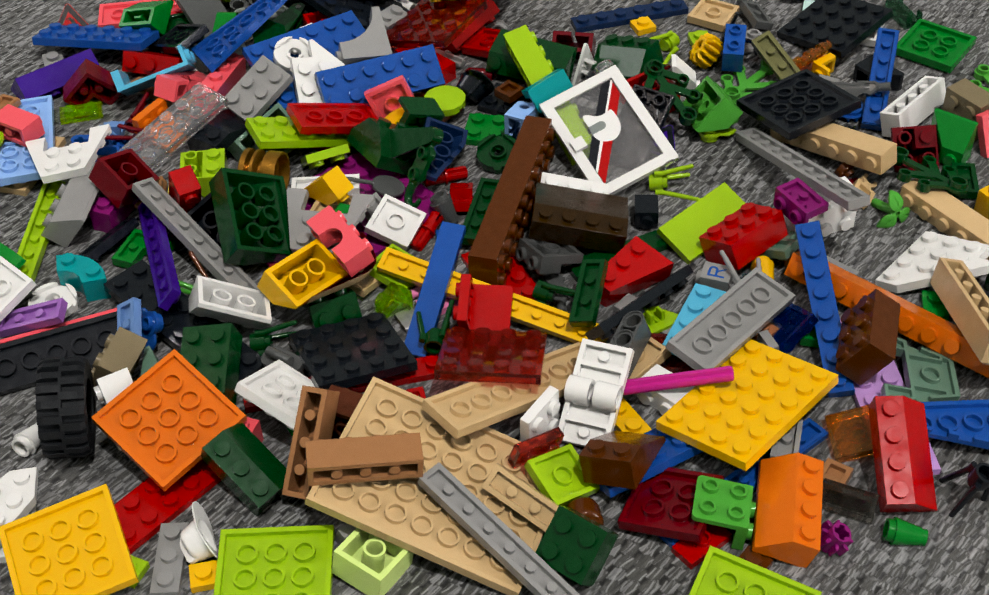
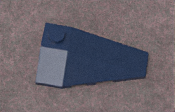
(451, 145)

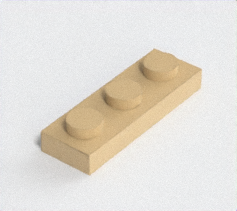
(520, 496)

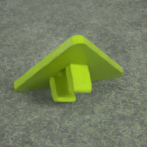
(659, 319)

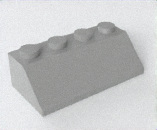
(69, 209)

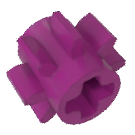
(835, 538)

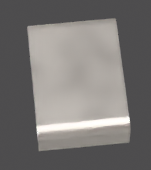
(404, 318)

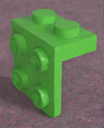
(725, 505)

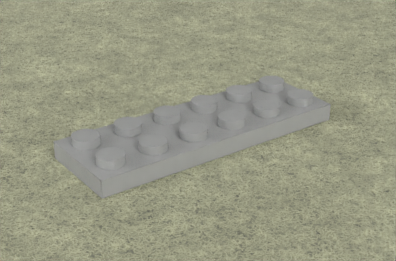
(730, 321)

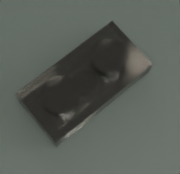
(849, 501)

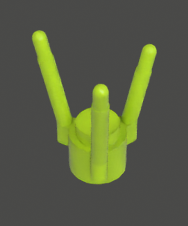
(668, 42)
(659, 181)

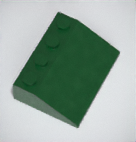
(251, 216)

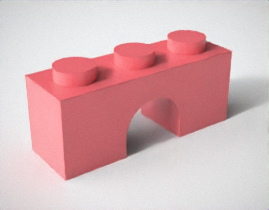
(175, 85)
(352, 251)

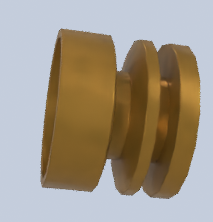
(266, 162)

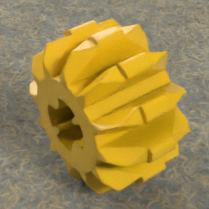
(706, 50)

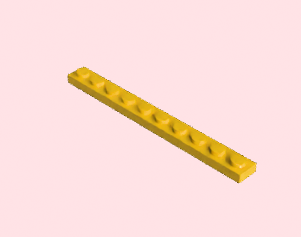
(524, 310)

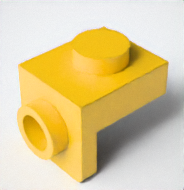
(824, 65)

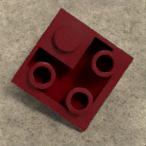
(918, 141)

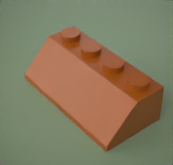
(789, 508)

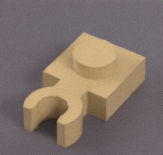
(863, 184)

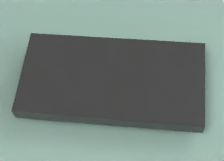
(201, 11)

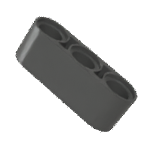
(634, 334)

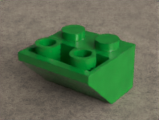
(148, 14)

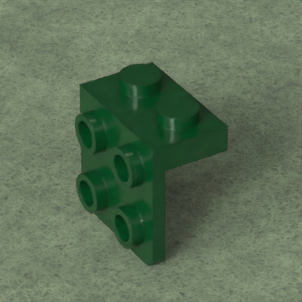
(334, 308)

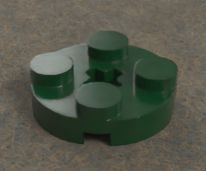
(491, 144)

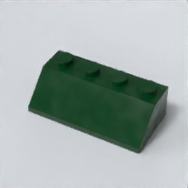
(501, 62)

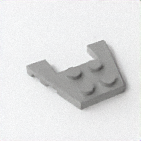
(297, 216)

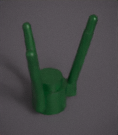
(546, 292)
(434, 337)
(262, 339)

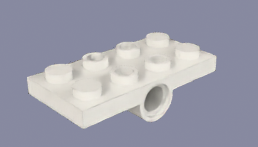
(594, 391)

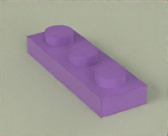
(33, 317)

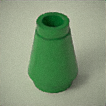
(904, 533)

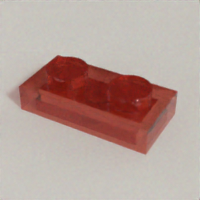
(535, 447)

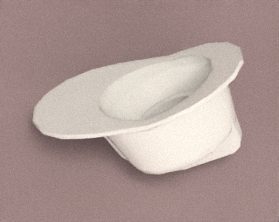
(198, 538)

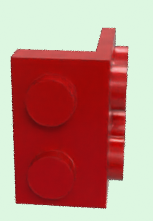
(482, 305)

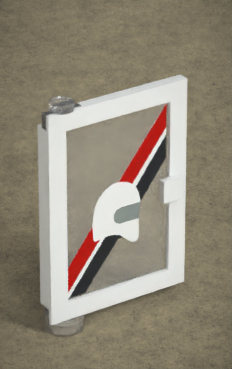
(609, 130)

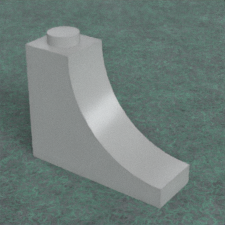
(369, 45)

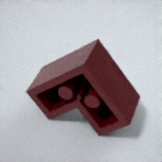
(88, 82)

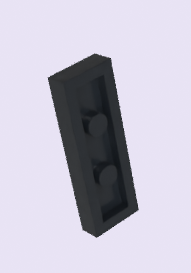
(109, 241)

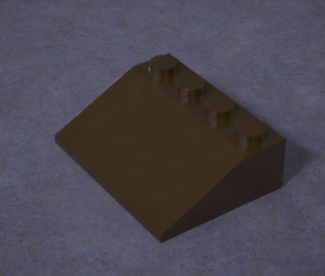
(579, 218)

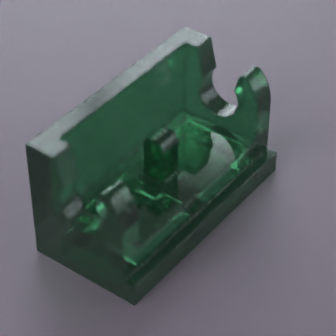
(902, 14)

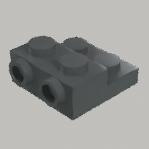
(547, 257)

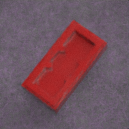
(694, 553)

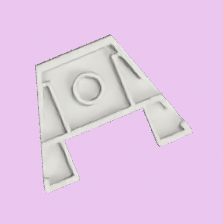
(69, 160)

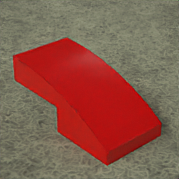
(461, 196)

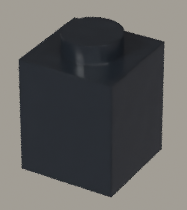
(646, 212)

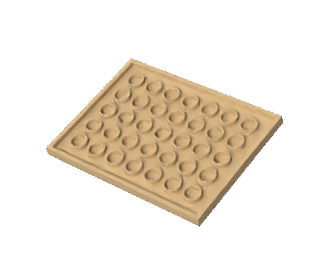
(405, 512)

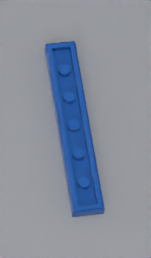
(881, 72)
(435, 284)

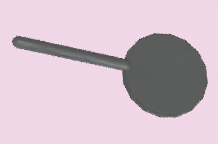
(383, 185)

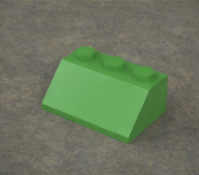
(714, 108)

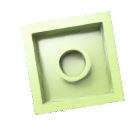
(370, 562)

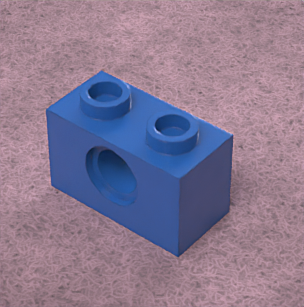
(733, 47)

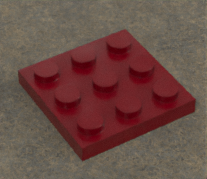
(665, 506)

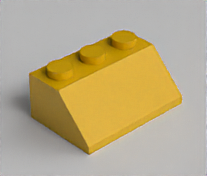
(301, 276)

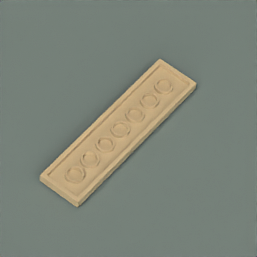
(487, 403)

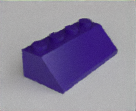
(50, 78)

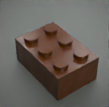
(868, 337)

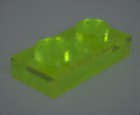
(81, 112)

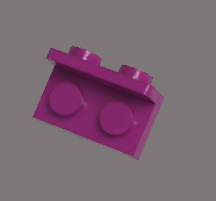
(798, 201)

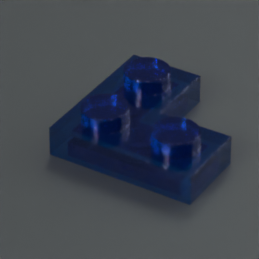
(794, 325)

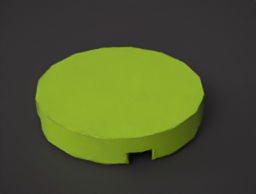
(448, 98)

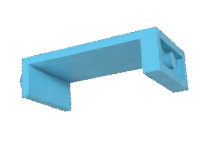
(128, 88)

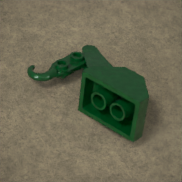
(397, 149)

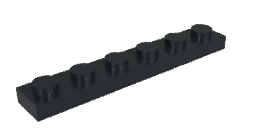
(647, 299)

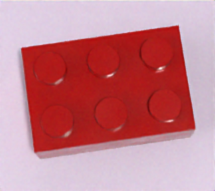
(744, 234)

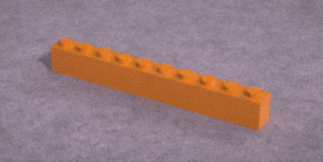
(913, 320)

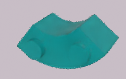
(83, 275)

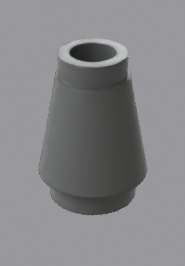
(444, 205)

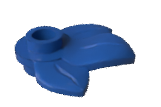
(151, 325)

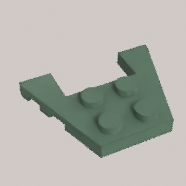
(926, 375)

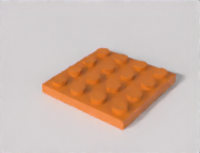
(167, 418)

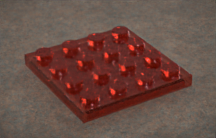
(435, 23)
(491, 356)

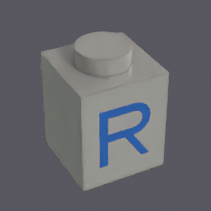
(714, 276)

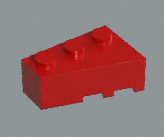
(634, 269)

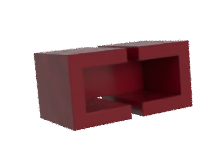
(566, 38)

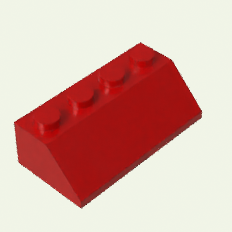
(485, 18)
(901, 455)

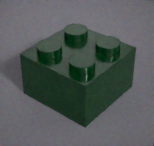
(576, 545)

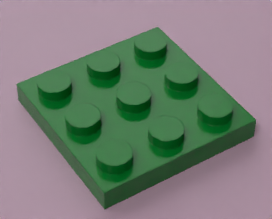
(935, 45)

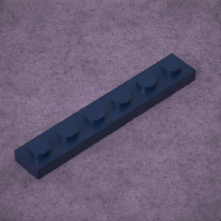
(622, 16)

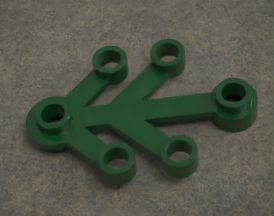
(654, 71)
(929, 171)

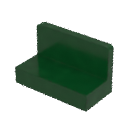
(418, 109)

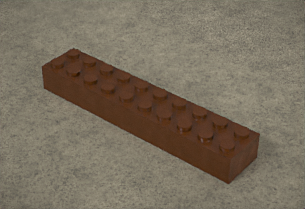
(512, 202)

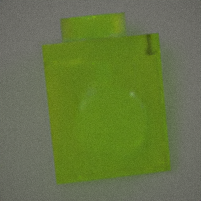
(391, 297)

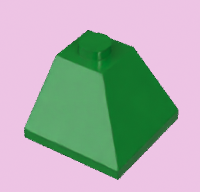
(954, 136)

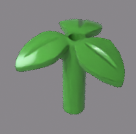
(892, 208)

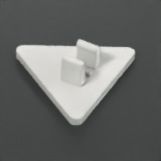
(584, 64)

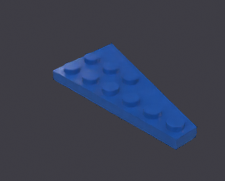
(229, 37)

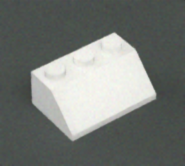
(229, 303)

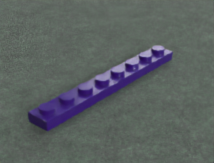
(160, 258)

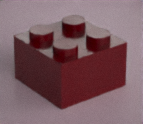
(116, 175)

